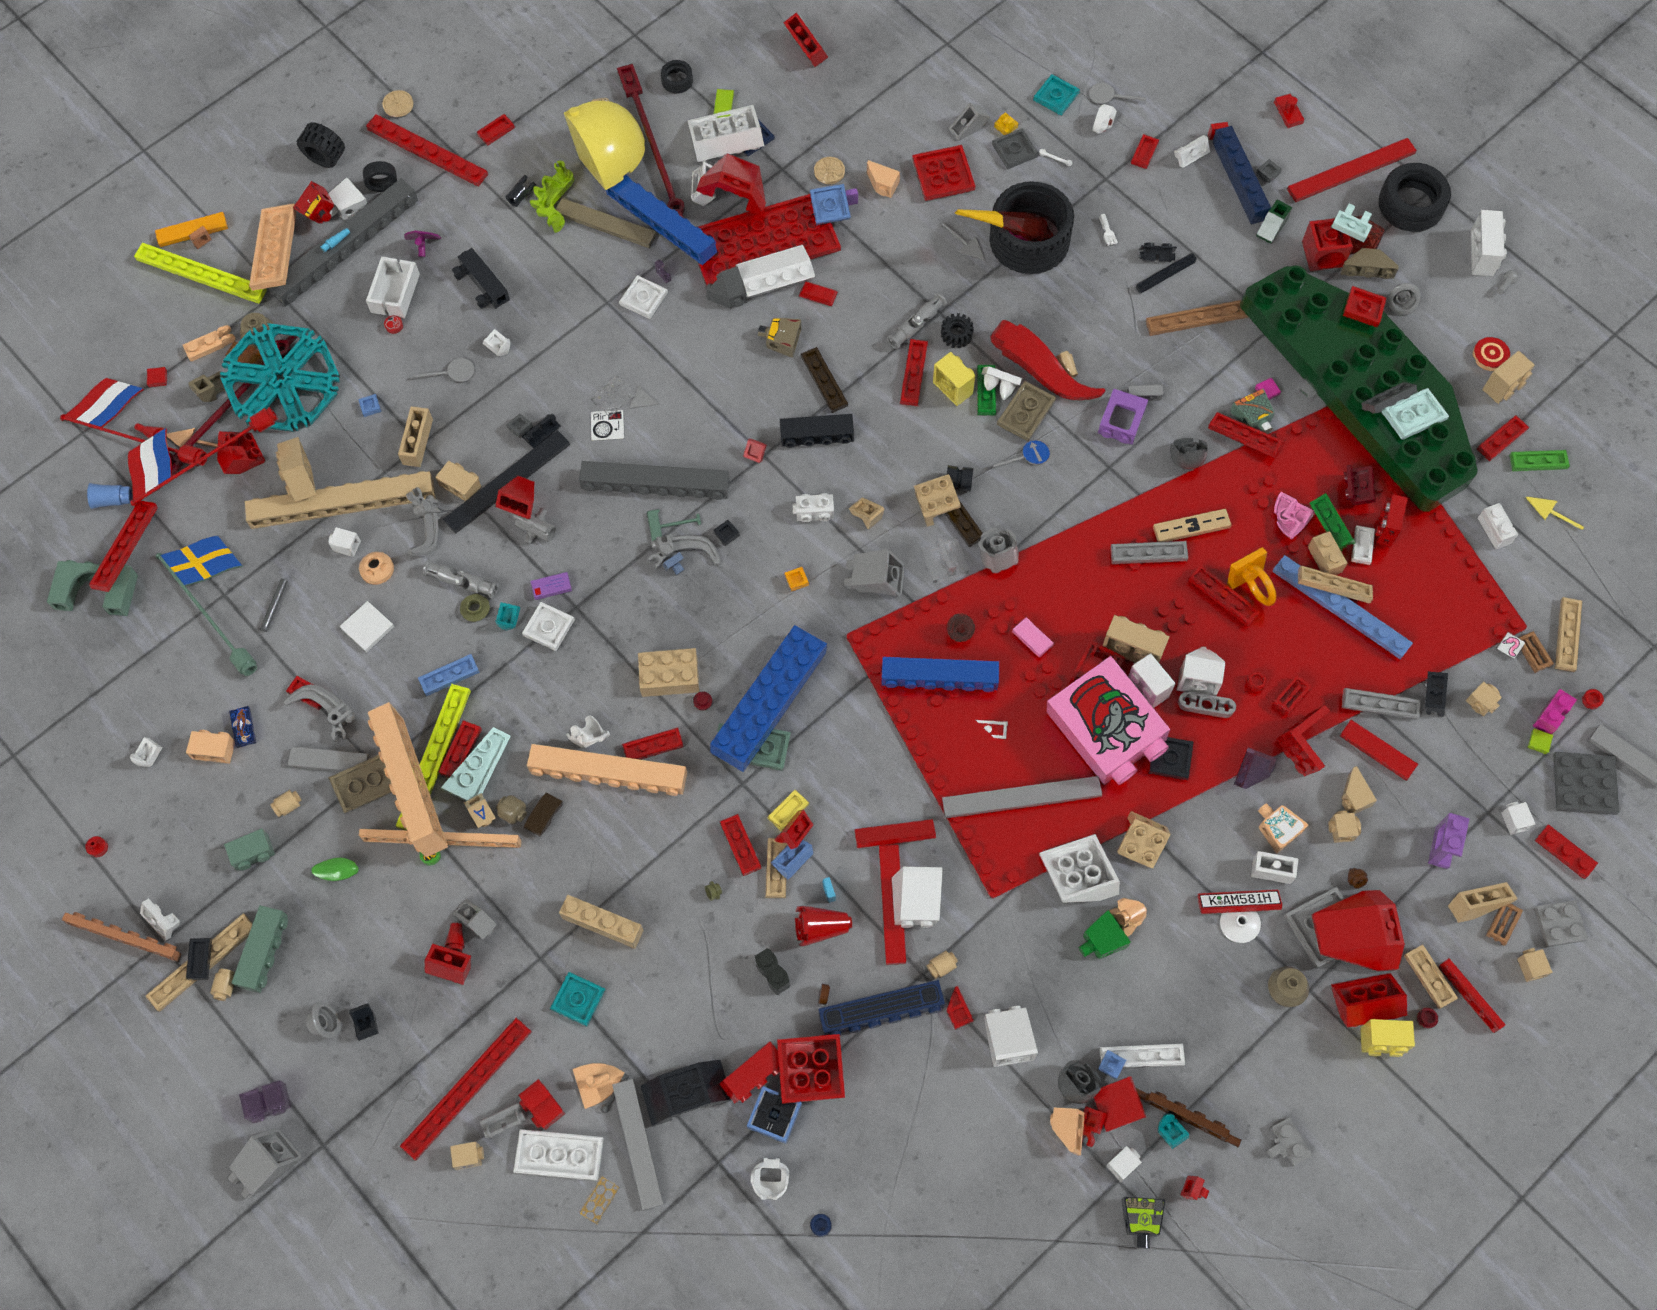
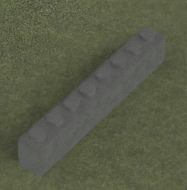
(654, 480)

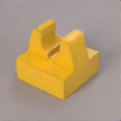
(1006, 124)

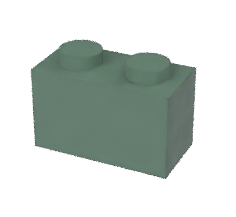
(249, 850)

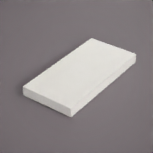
(558, 1155)

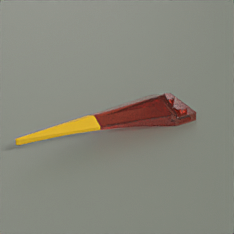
(1023, 224)

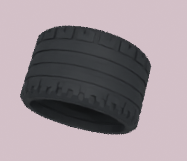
(1043, 201)

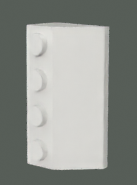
(776, 271)

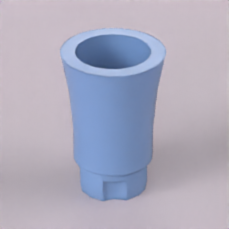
(108, 495)

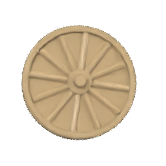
(397, 103)
(829, 170)

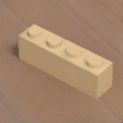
(601, 921)

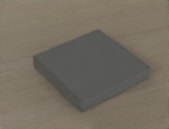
(1015, 148)

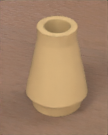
(1067, 362)

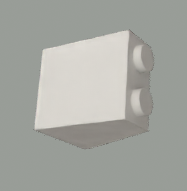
(917, 896)
(1010, 1036)

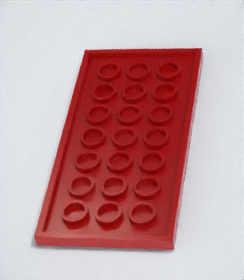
(755, 236)

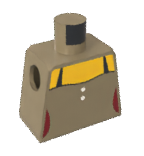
(782, 335)

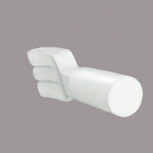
(1109, 235)

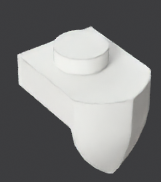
(497, 343)
(146, 753)

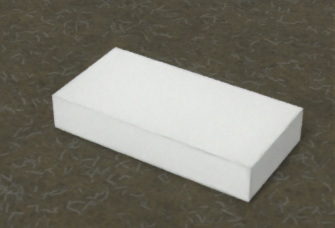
(1363, 548)

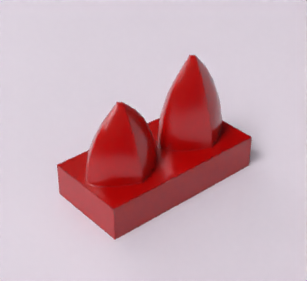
(795, 830)

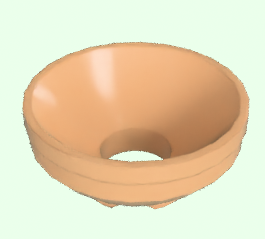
(381, 572)

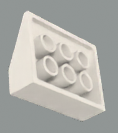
(723, 135)

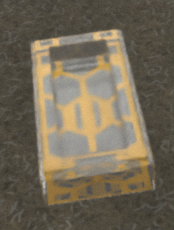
(599, 1200)

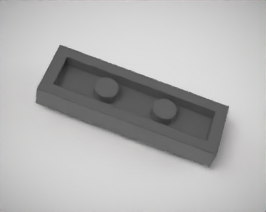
(1389, 397)

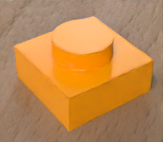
(796, 579)

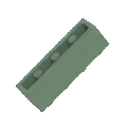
(260, 949)

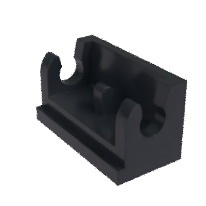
(1436, 693)

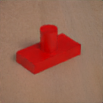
(1289, 110)

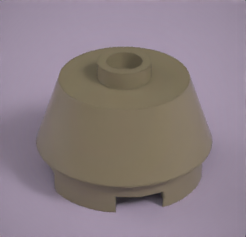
(253, 320)
(1288, 986)

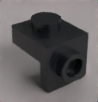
(364, 1021)

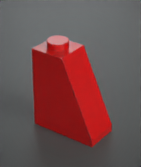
(517, 497)

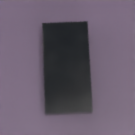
(199, 959)

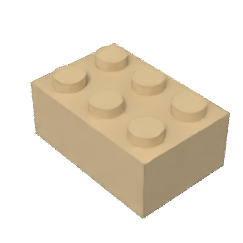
(295, 469)
(1134, 640)
(668, 672)

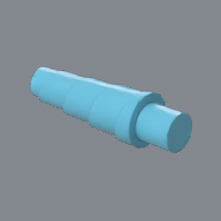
(334, 240)

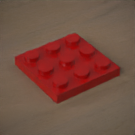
(943, 172)

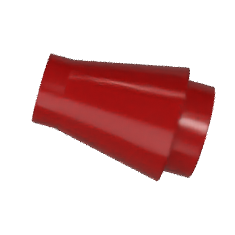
(455, 938)

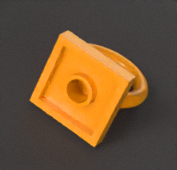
(1247, 570)

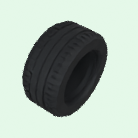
(1420, 177)

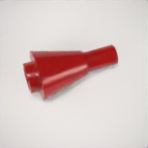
(148, 431)

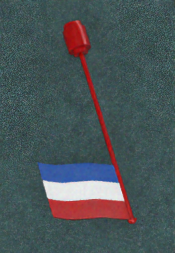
(106, 402)
(152, 465)

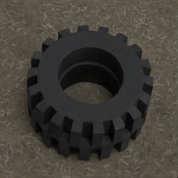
(320, 145)

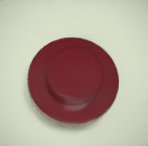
(702, 701)
(1427, 1018)

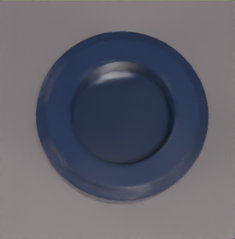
(821, 1225)

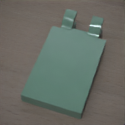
(773, 751)

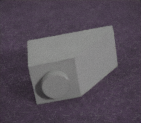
(969, 121)
(475, 919)

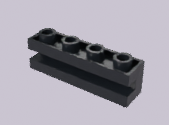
(817, 430)

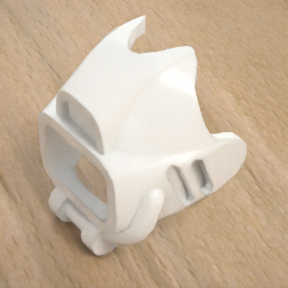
(589, 734)
(766, 1189)

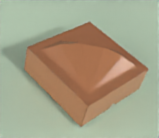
(200, 237)

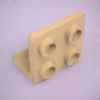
(936, 498)
(1143, 840)

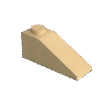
(1480, 901)

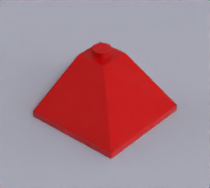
(811, 1068)

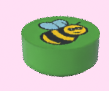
(432, 859)

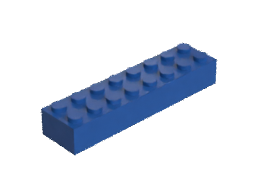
(768, 698)

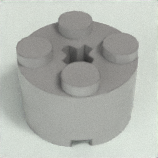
(998, 549)

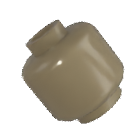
(511, 809)

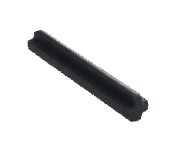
(1166, 273)

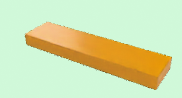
(181, 231)

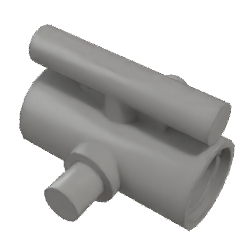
(536, 526)

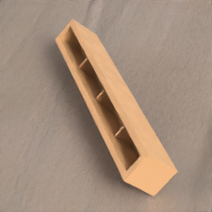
(607, 769)

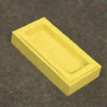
(787, 809)

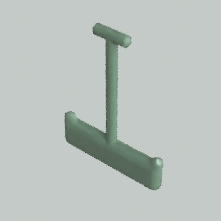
(655, 527)

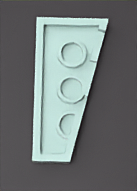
(478, 767)

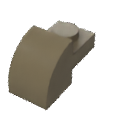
(207, 387)

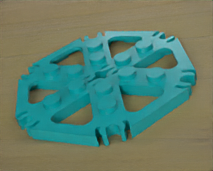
(274, 365)

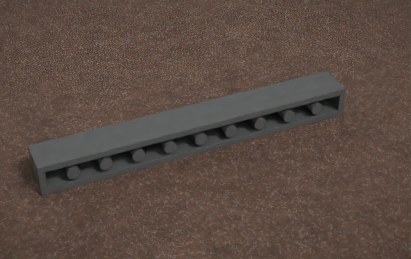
(362, 227)

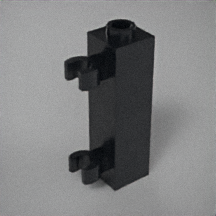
(484, 279)

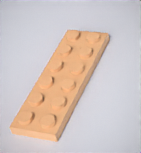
(273, 247)

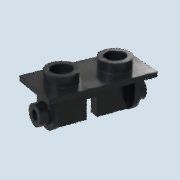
(1164, 251)
(541, 431)

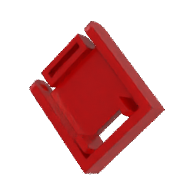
(1090, 661)

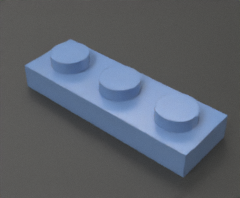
(448, 675)

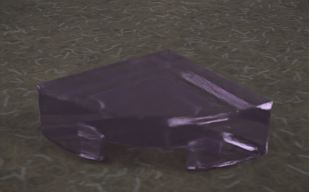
(661, 272)

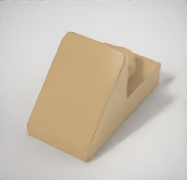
(867, 511)

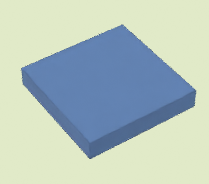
(830, 204)

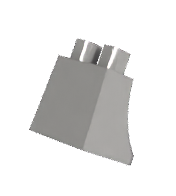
(876, 573)
(262, 1162)

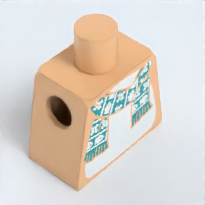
(1280, 826)

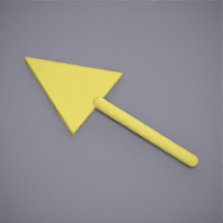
(1544, 508)

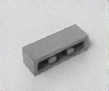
(1148, 392)

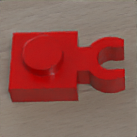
(1092, 1124)

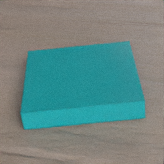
(1056, 94)
(577, 999)

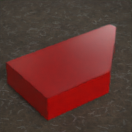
(958, 1010)

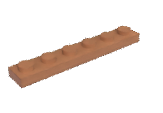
(114, 932)

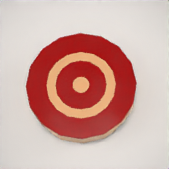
(1490, 353)

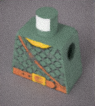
(1254, 411)

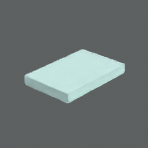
(1415, 413)

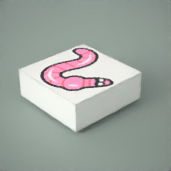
(1511, 645)

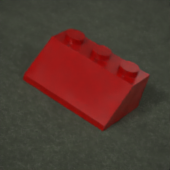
(1369, 998)

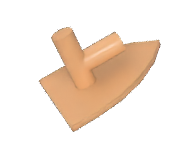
(596, 1082)

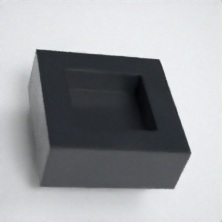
(726, 532)

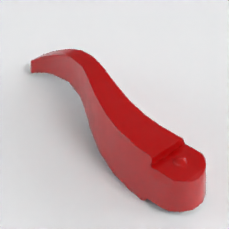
(1036, 358)

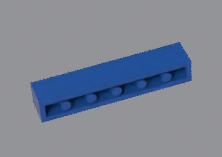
(940, 673)

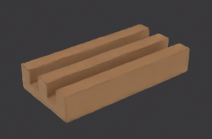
(1532, 655)
(1497, 936)

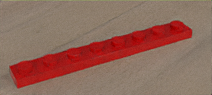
(427, 150)

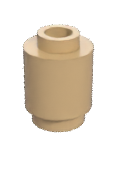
(286, 803)
(942, 964)
(222, 984)

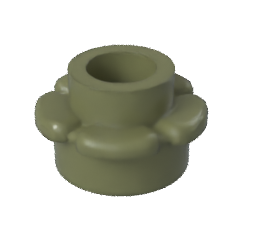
(713, 891)

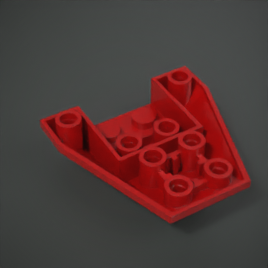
(738, 178)
(1361, 931)

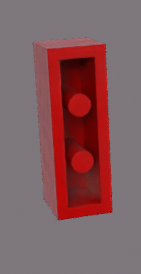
(805, 39)
(752, 1074)

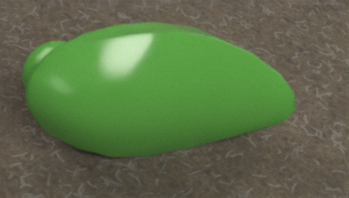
(335, 869)

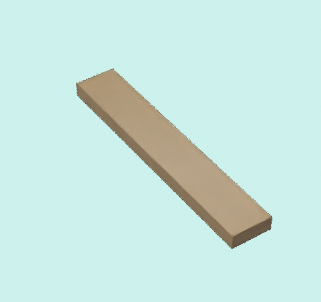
(221, 946)

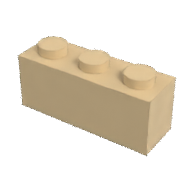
(415, 436)

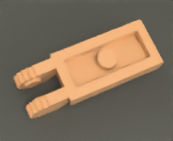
(209, 343)

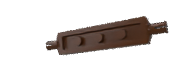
(1194, 1118)

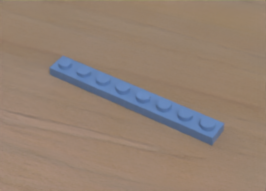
(1347, 611)

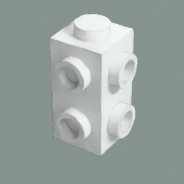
(814, 507)

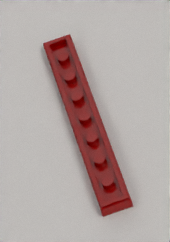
(1351, 170)
(465, 1089)

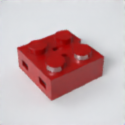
(1391, 520)

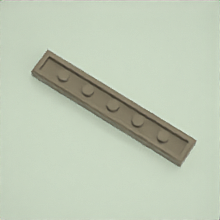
(606, 223)

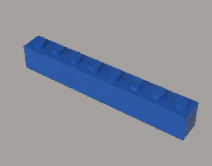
(663, 219)

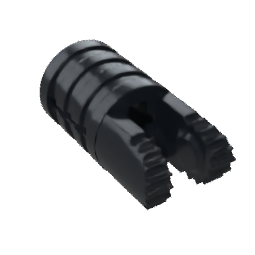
(519, 192)

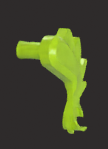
(551, 192)

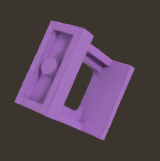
(1128, 402)
(1448, 840)

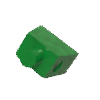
(1104, 937)

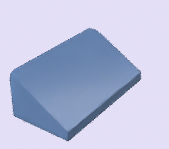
(792, 859)

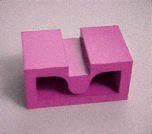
(1554, 712)

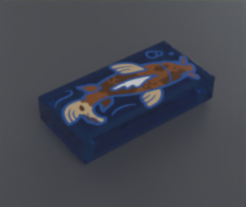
(242, 726)

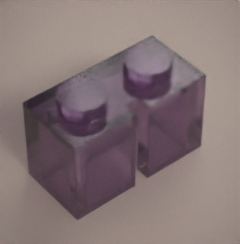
(269, 1101)

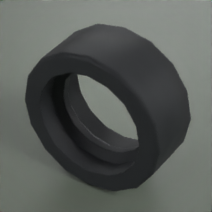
(676, 66)
(379, 168)

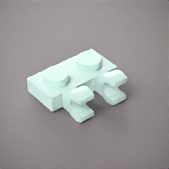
(1351, 225)

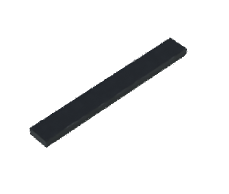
(488, 495)

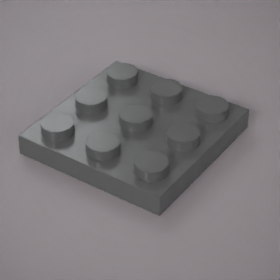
(1586, 783)

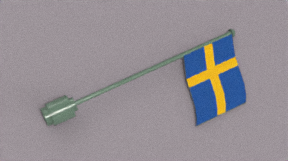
(197, 564)

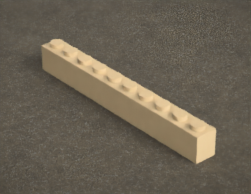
(337, 500)

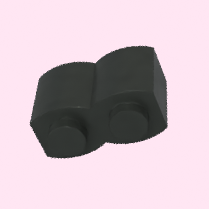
(768, 966)

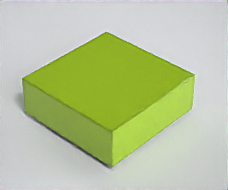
(1540, 741)

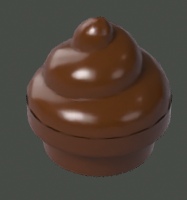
(1357, 878)

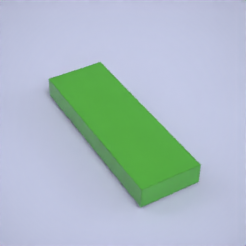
(1539, 460)

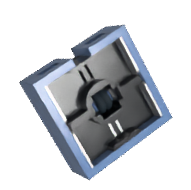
(773, 1117)

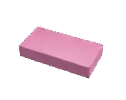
(1032, 637)

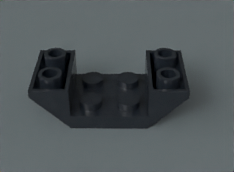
(684, 1091)

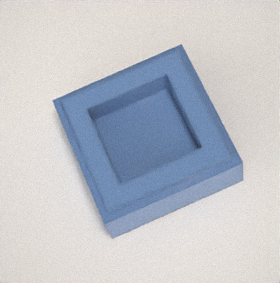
(369, 405)

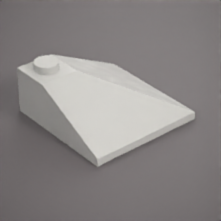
(1081, 871)

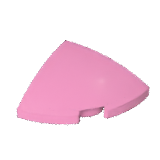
(1291, 515)

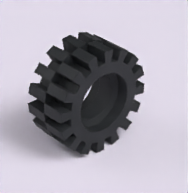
(957, 321)

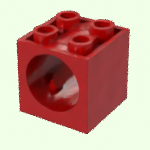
(1325, 245)

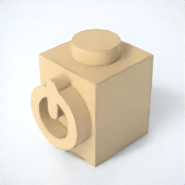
(1484, 699)
(1344, 827)

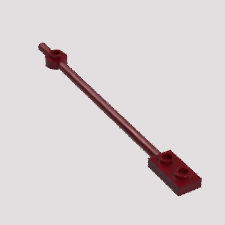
(633, 89)
(176, 464)

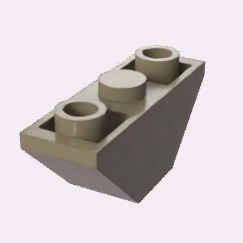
(1370, 264)

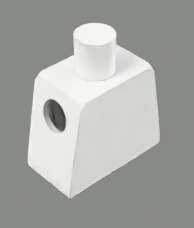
(346, 200)

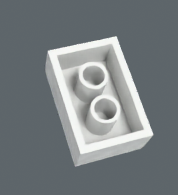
(1488, 243)

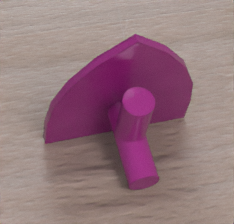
(420, 237)

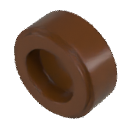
(824, 994)

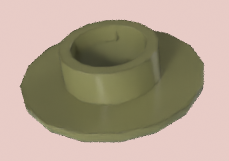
(476, 615)

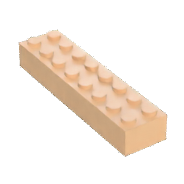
(406, 780)

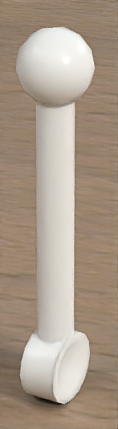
(1042, 152)

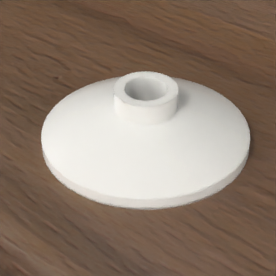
(1240, 932)

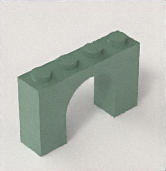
(72, 575)

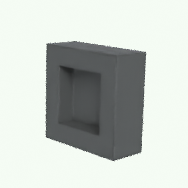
(1269, 171)
(519, 425)

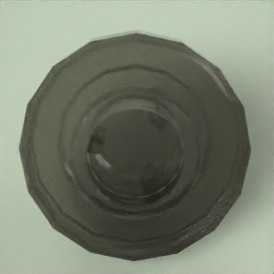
(960, 627)

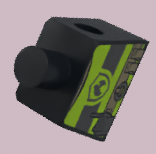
(1143, 1218)

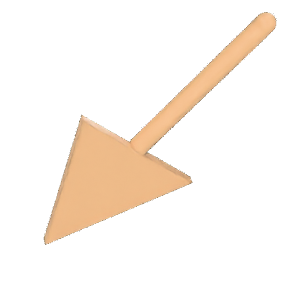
(181, 437)

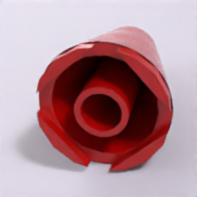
(820, 924)

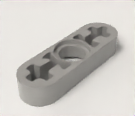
(1220, 712)

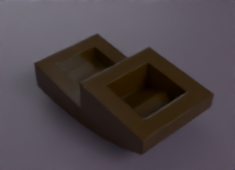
(542, 814)

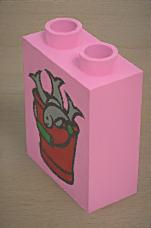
(1109, 722)

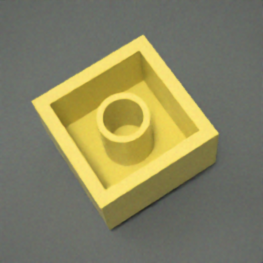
(954, 378)
(1387, 1037)

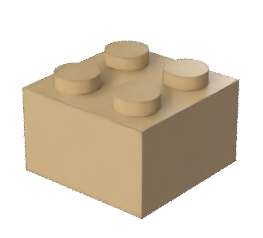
(1509, 377)

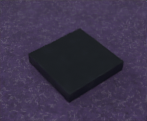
(1175, 761)

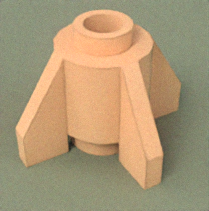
(1129, 914)

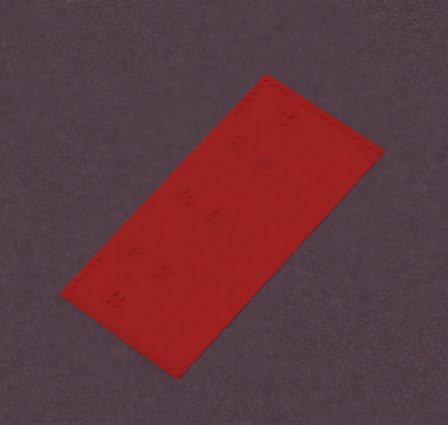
(1422, 587)

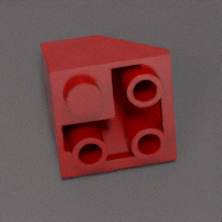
(240, 454)

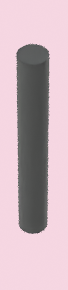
(273, 605)

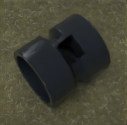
(961, 478)

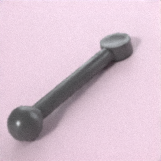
(605, 1108)

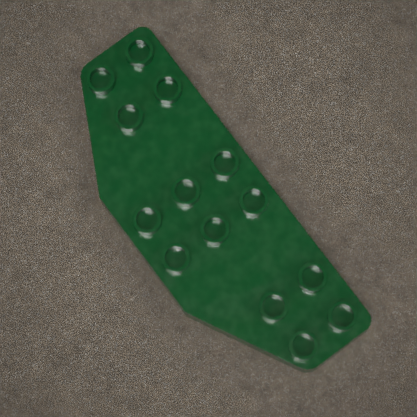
(1356, 362)

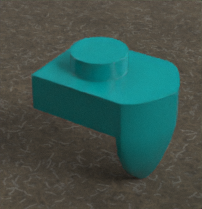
(507, 616)
(1172, 1130)

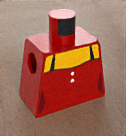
(315, 203)

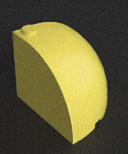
(606, 140)

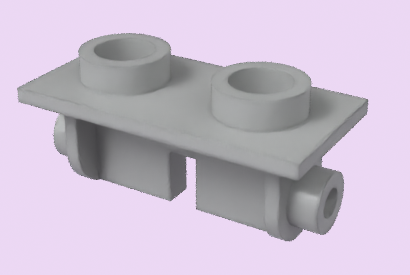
(502, 1120)

